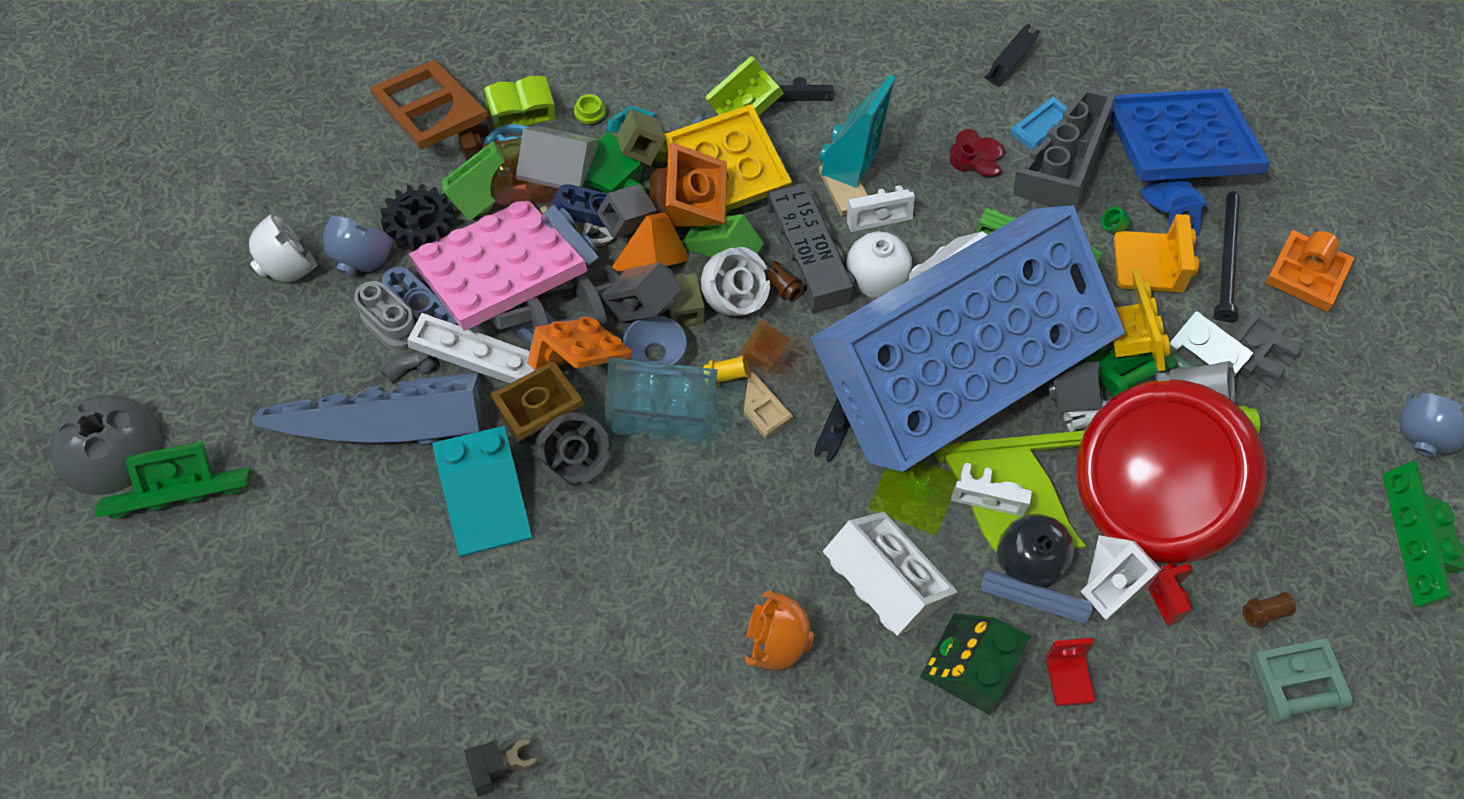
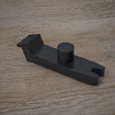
(1011, 55)
(802, 92)
(832, 432)

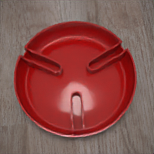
(1172, 470)

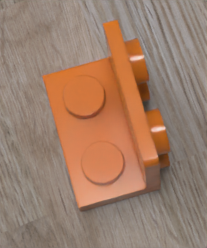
(575, 343)

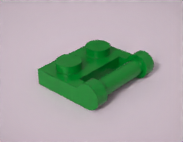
(1112, 367)

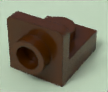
(470, 139)

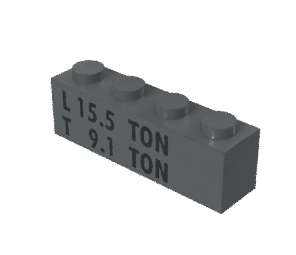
(810, 247)

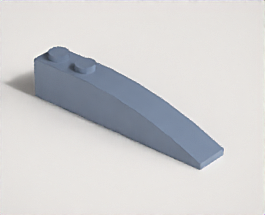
(411, 412)

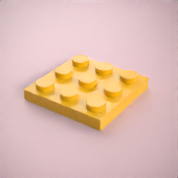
(745, 146)

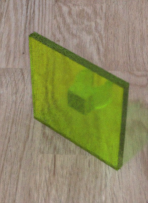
(915, 495)

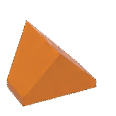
(652, 243)

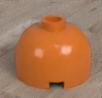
(783, 631)

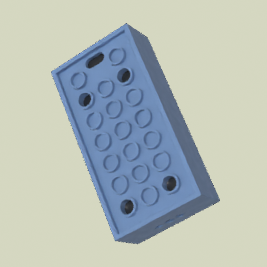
(968, 336)

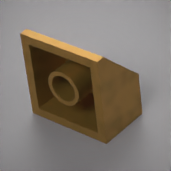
(535, 401)

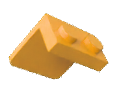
(1161, 258)

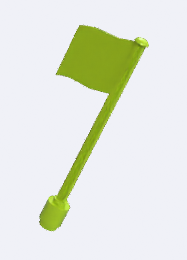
(1014, 462)

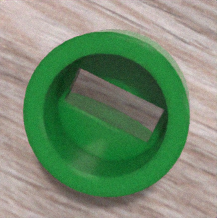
(1116, 216)

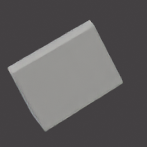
(554, 157)

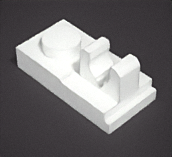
(880, 209)
(1002, 497)

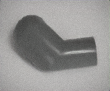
(405, 362)

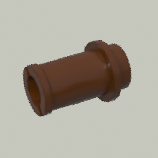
(788, 286)
(1268, 609)

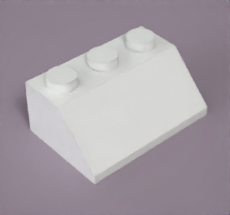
(888, 572)

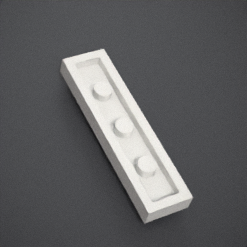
(469, 349)

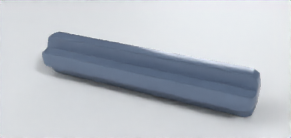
(1036, 596)

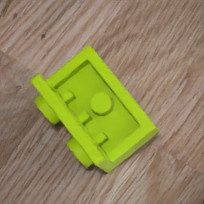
(744, 87)

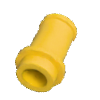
(730, 368)

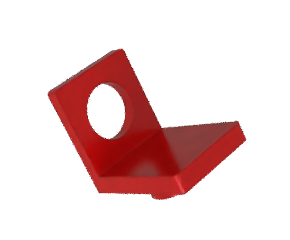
(1069, 672)

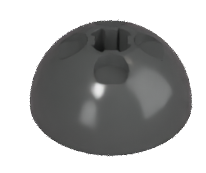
(96, 440)

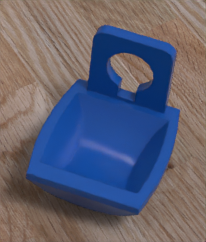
(1174, 197)

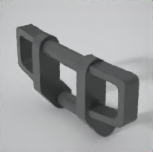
(591, 297)

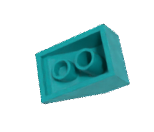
(858, 138)
(481, 491)

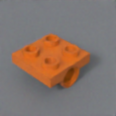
(1311, 268)

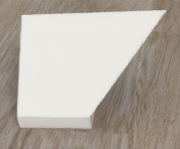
(1118, 574)

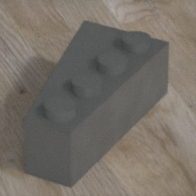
(1065, 159)

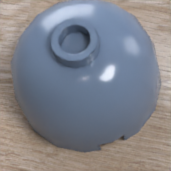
(355, 246)
(1433, 424)

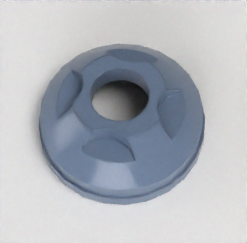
(656, 332)

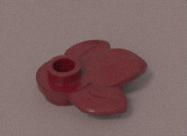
(976, 153)

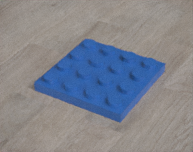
(1186, 135)

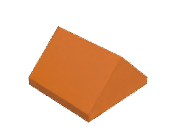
(695, 187)

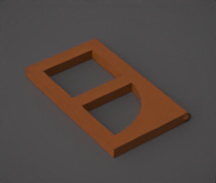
(463, 114)

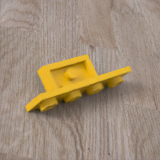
(1142, 326)

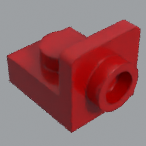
(1168, 595)

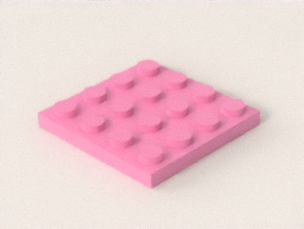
(496, 264)

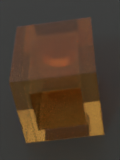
(764, 346)

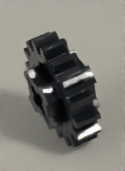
(420, 212)

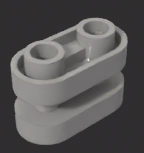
(384, 314)

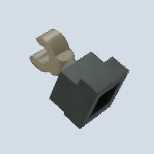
(489, 766)

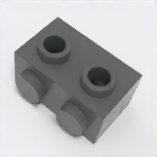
(642, 292)

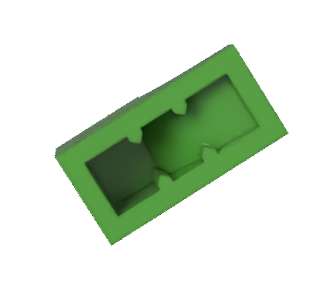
(471, 182)
(717, 238)

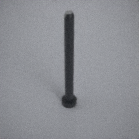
(1226, 310)

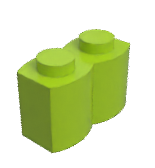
(520, 102)

